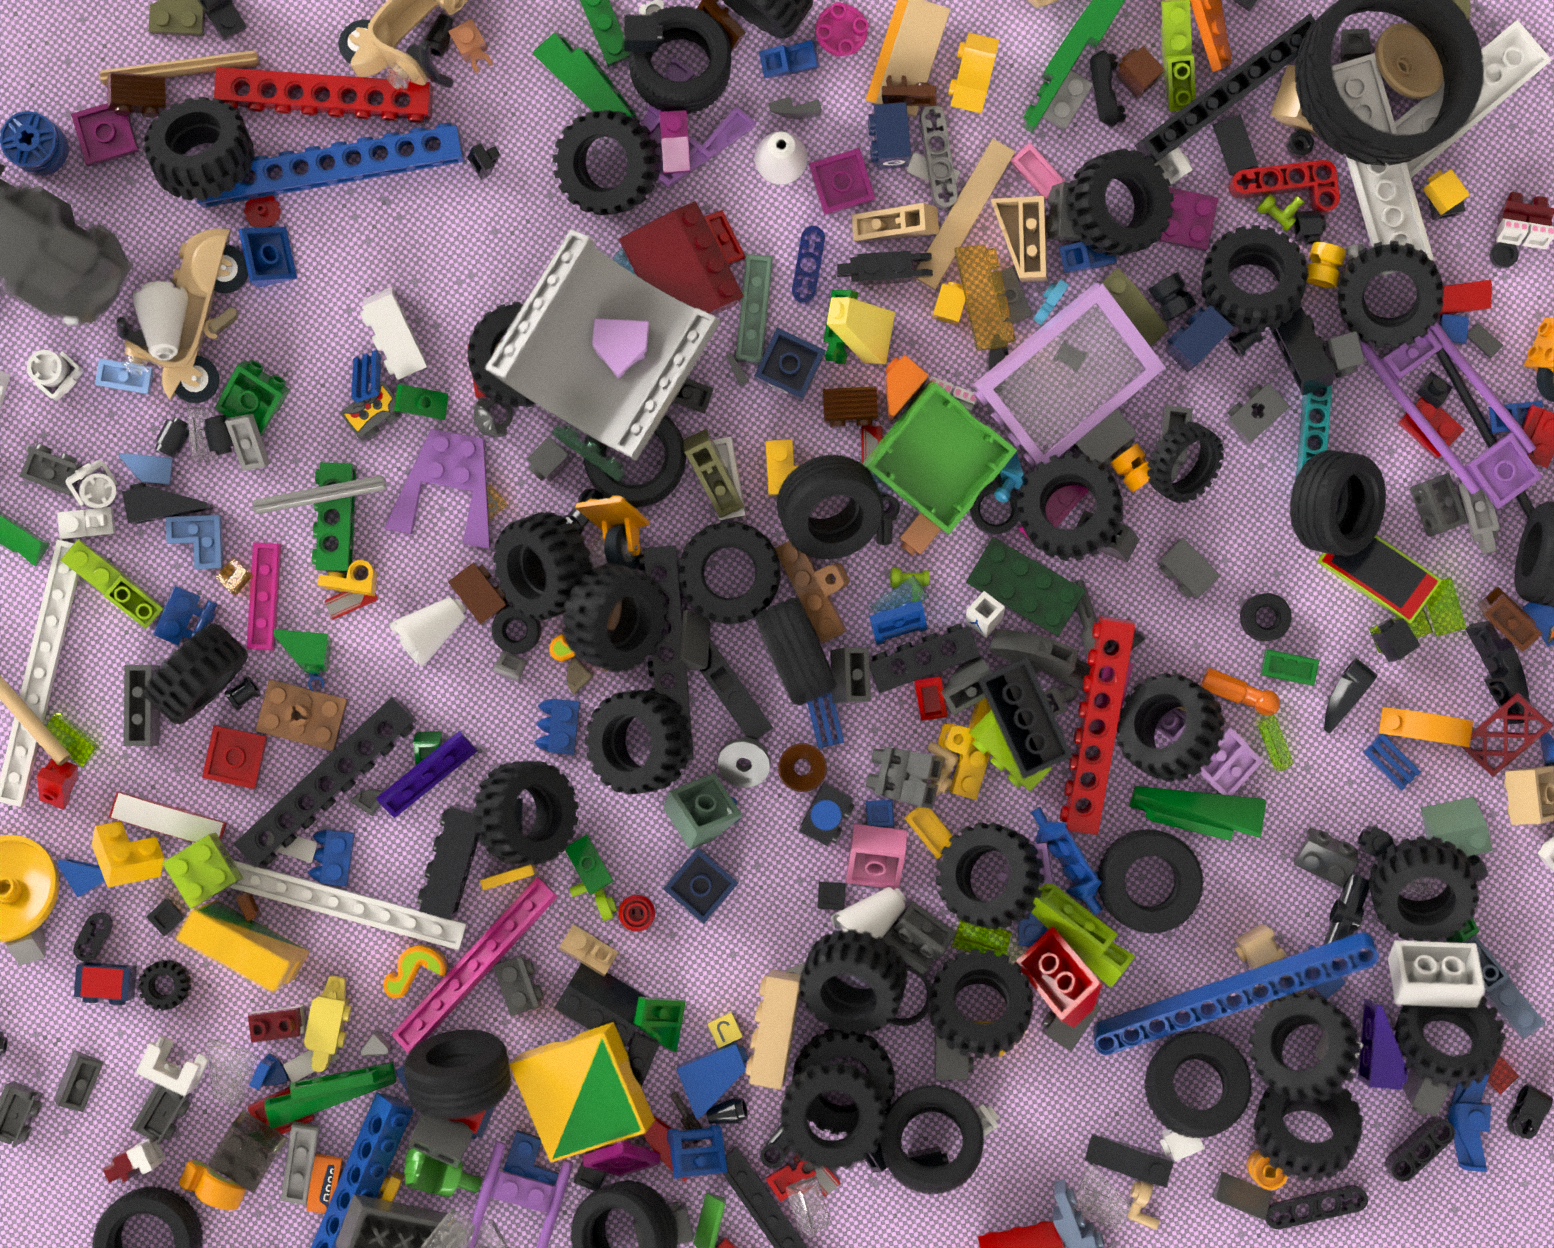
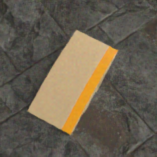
(909, 47)

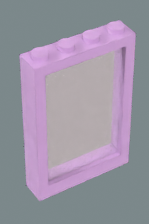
(1068, 376)

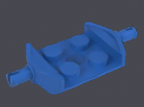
(1071, 858)

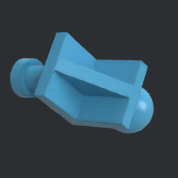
(1011, 477)

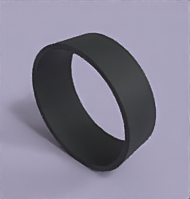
(918, 1017)

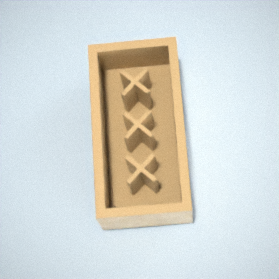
(775, 1030)

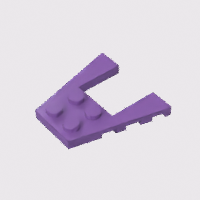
(730, 130)
(449, 462)

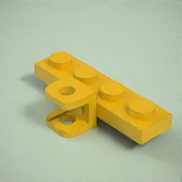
(971, 762)

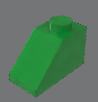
(307, 649)

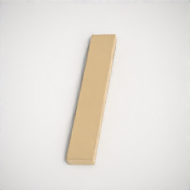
(966, 211)

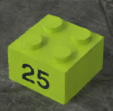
(202, 870)

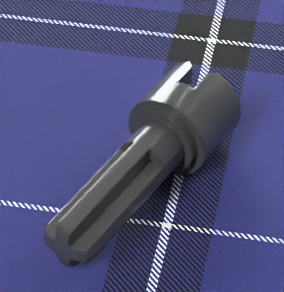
(1087, 619)

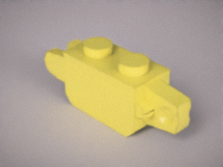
(326, 1023)

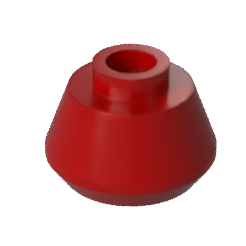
(636, 921)

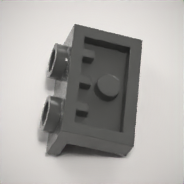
(1438, 505)
(518, 984)

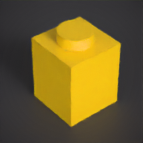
(1445, 190)
(949, 303)

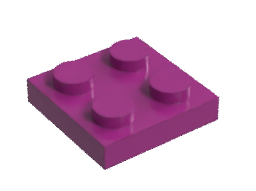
(104, 134)
(841, 181)
(1191, 219)
(621, 1159)

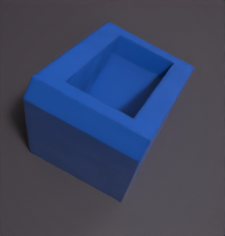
(81, 876)

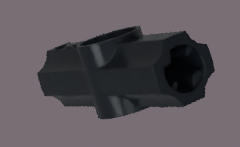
(1348, 909)

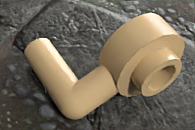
(950, 761)
(1141, 1193)

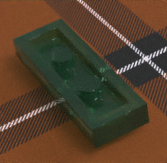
(589, 452)

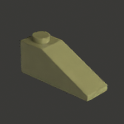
(1135, 306)
(712, 473)

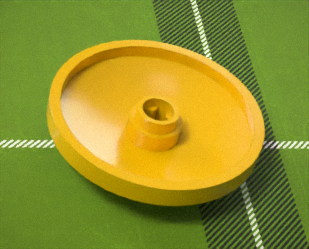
(26, 886)

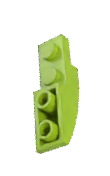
(1177, 54)
(112, 583)

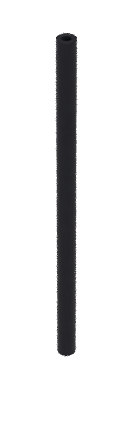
(1477, 416)

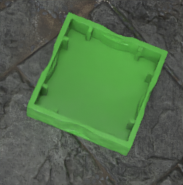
(939, 457)

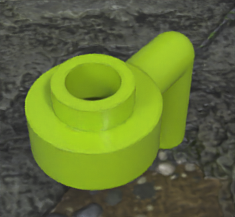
(605, 904)

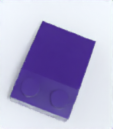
(1380, 1057)

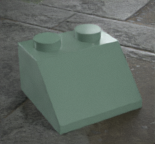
(701, 810)
(1458, 823)

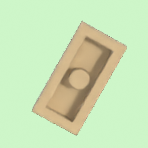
(588, 950)

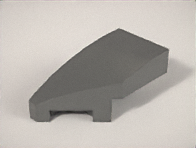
(785, 108)

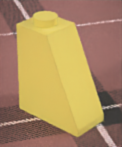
(862, 328)

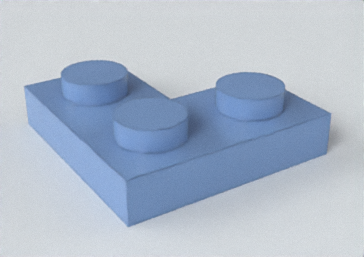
(204, 533)

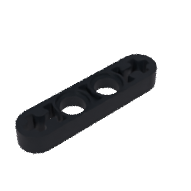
(1315, 1206)

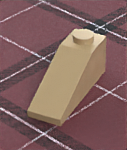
(896, 223)

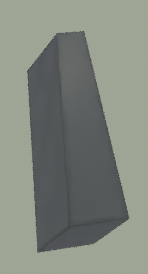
(1484, 340)
(739, 374)

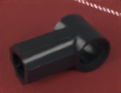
(775, 1141)

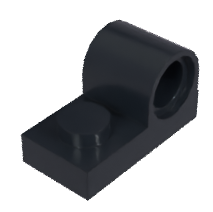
(223, 17)

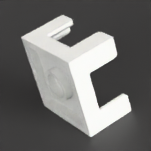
(157, 1069)

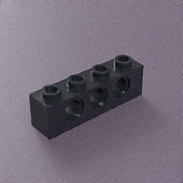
(964, 651)

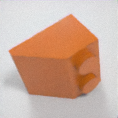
(901, 384)

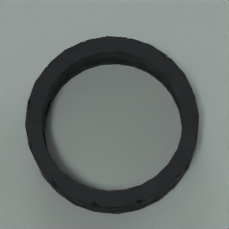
(1341, 128)

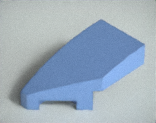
(148, 468)

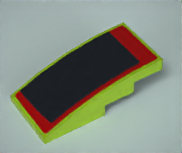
(1385, 577)

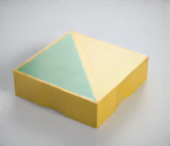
(243, 945)
(582, 1093)

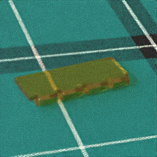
(981, 298)

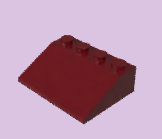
(683, 260)

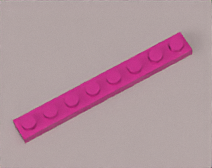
(475, 965)

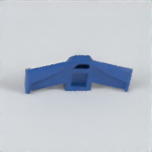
(1468, 1118)

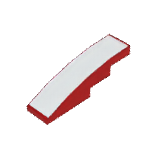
(164, 818)

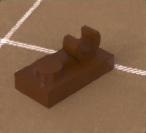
(732, 28)
(914, 95)

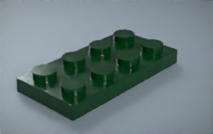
(1025, 586)

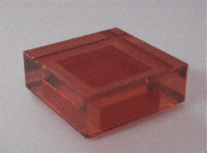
(1501, 1076)

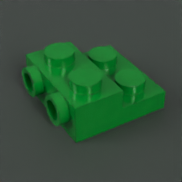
(253, 393)

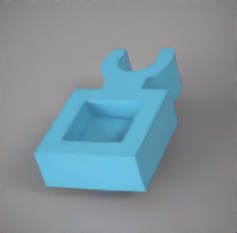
(1052, 296)

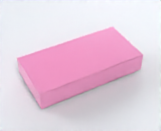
(1036, 170)

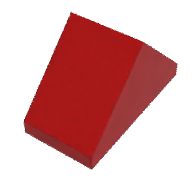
(930, 698)

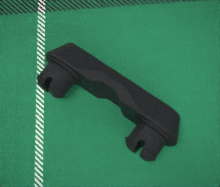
(1101, 69)

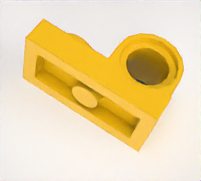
(336, 582)

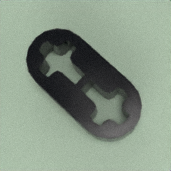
(98, 939)

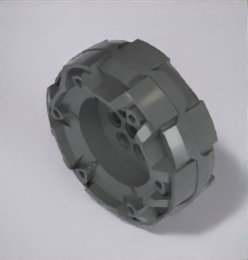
(53, 260)

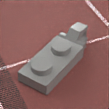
(1481, 519)

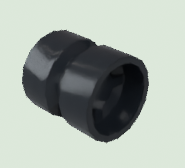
(1172, 296)

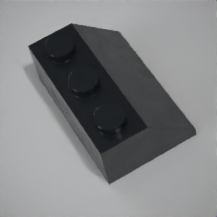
(600, 1000)

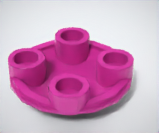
(841, 29)

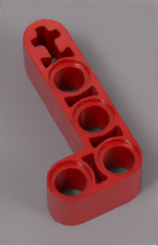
(1283, 184)

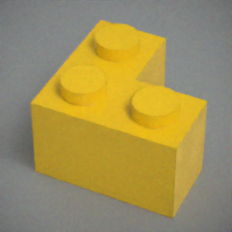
(779, 464)
(125, 860)

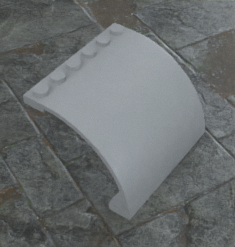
(553, 358)

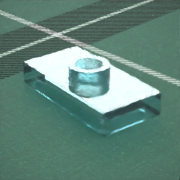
(907, 591)

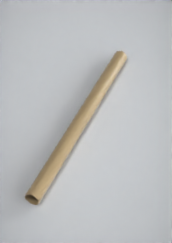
(33, 724)

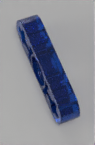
(804, 244)

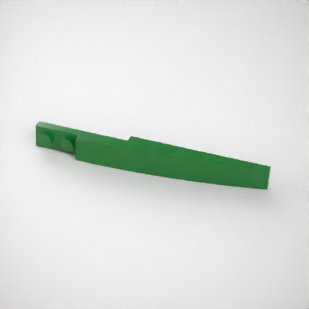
(1088, 29)

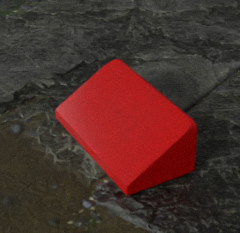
(725, 237)
(1467, 297)

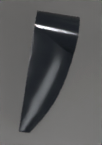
(1347, 692)

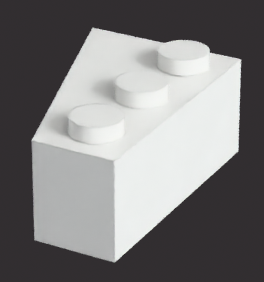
(393, 334)

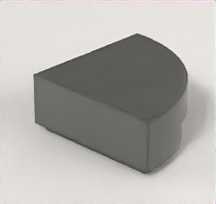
(367, 801)

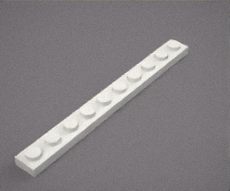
(39, 675)
(349, 905)

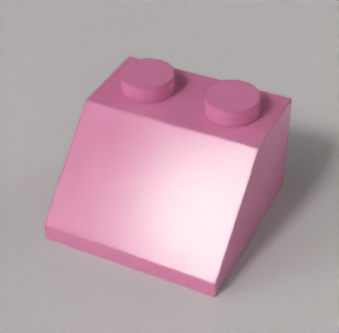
(876, 856)

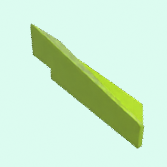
(1083, 932)

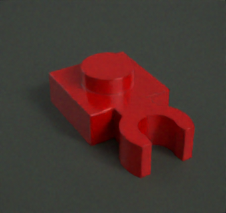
(786, 1176)

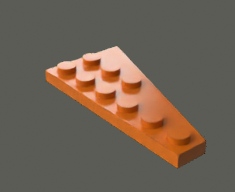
(1213, 32)

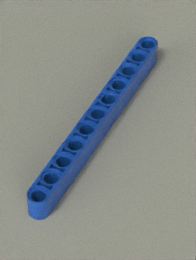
(1243, 984)

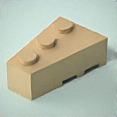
(1025, 234)
(1260, 949)

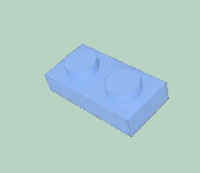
(113, 375)

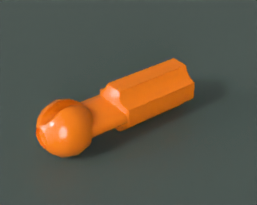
(1238, 691)

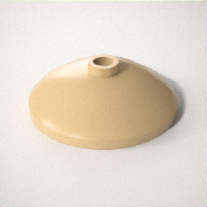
(1408, 61)

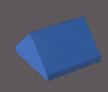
(267, 255)

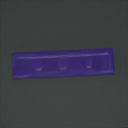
(426, 774)

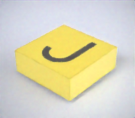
(725, 1029)

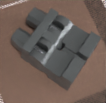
(905, 776)

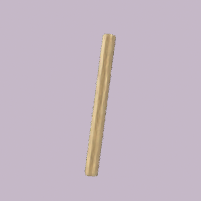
(189, 66)

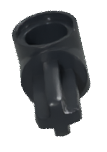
(884, 534)

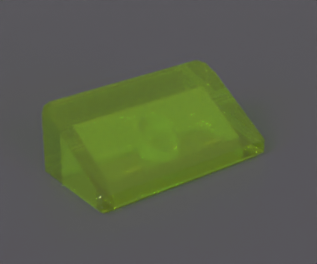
(1445, 609)
(73, 739)
(1275, 743)
(981, 938)

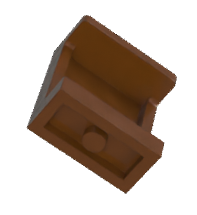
(1509, 619)

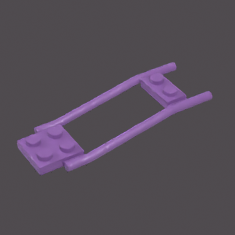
(1500, 470)
(521, 1192)

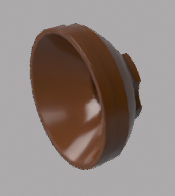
(805, 782)

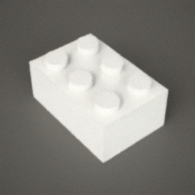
(1435, 974)

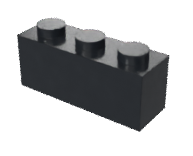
(1304, 353)

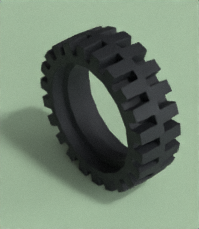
(1169, 451)

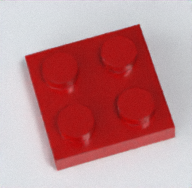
(234, 757)

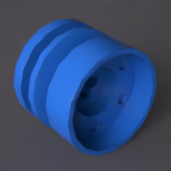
(48, 144)

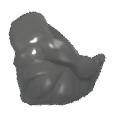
(485, 422)

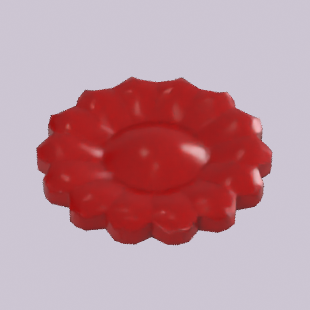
(262, 211)

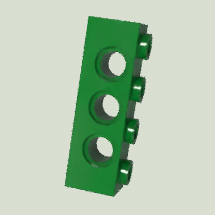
(344, 529)

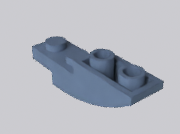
(1505, 995)
(1070, 1223)

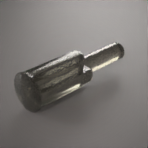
(689, 1120)

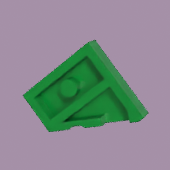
(661, 1020)

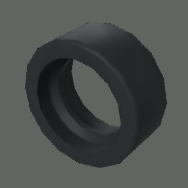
(992, 528)

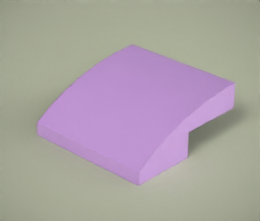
(1231, 765)

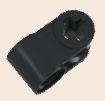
(1530, 1108)

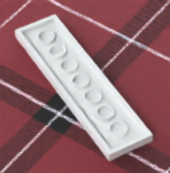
(1507, 65)
(1387, 190)

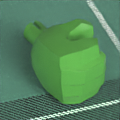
(437, 1177)

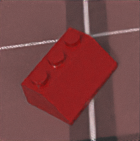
(1061, 977)
(1034, 1236)

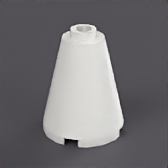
(781, 158)
(161, 317)
(428, 628)
(873, 913)

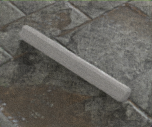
(319, 494)

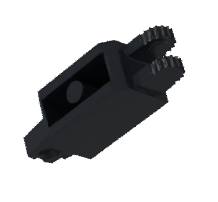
(884, 267)

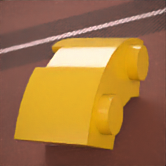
(974, 72)

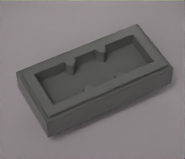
(1016, 299)

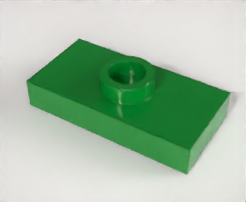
(421, 402)
(1289, 667)
(589, 864)

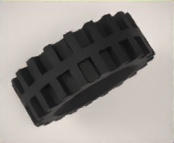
(1476, 1022)

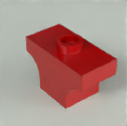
(56, 783)

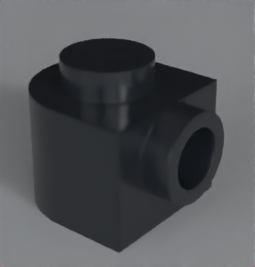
(1309, 226)
(1374, 841)

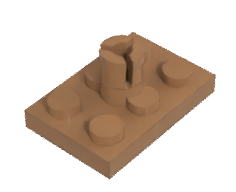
(301, 715)

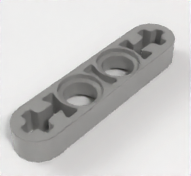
(942, 156)

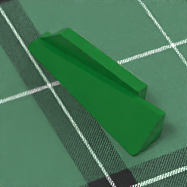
(581, 75)

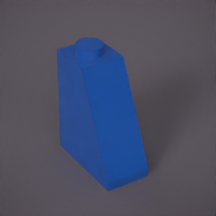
(711, 1075)

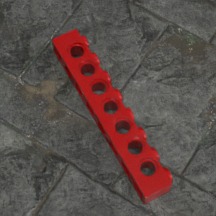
(230, 80)
(1088, 819)

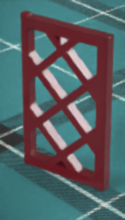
(1502, 713)

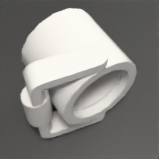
(53, 371)
(96, 489)

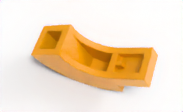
(1426, 726)

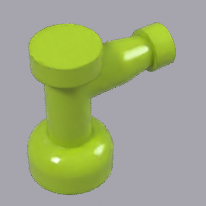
(1284, 217)
(898, 577)

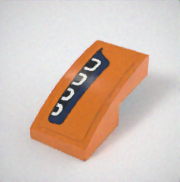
(323, 1182)

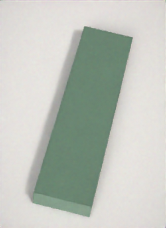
(754, 308)

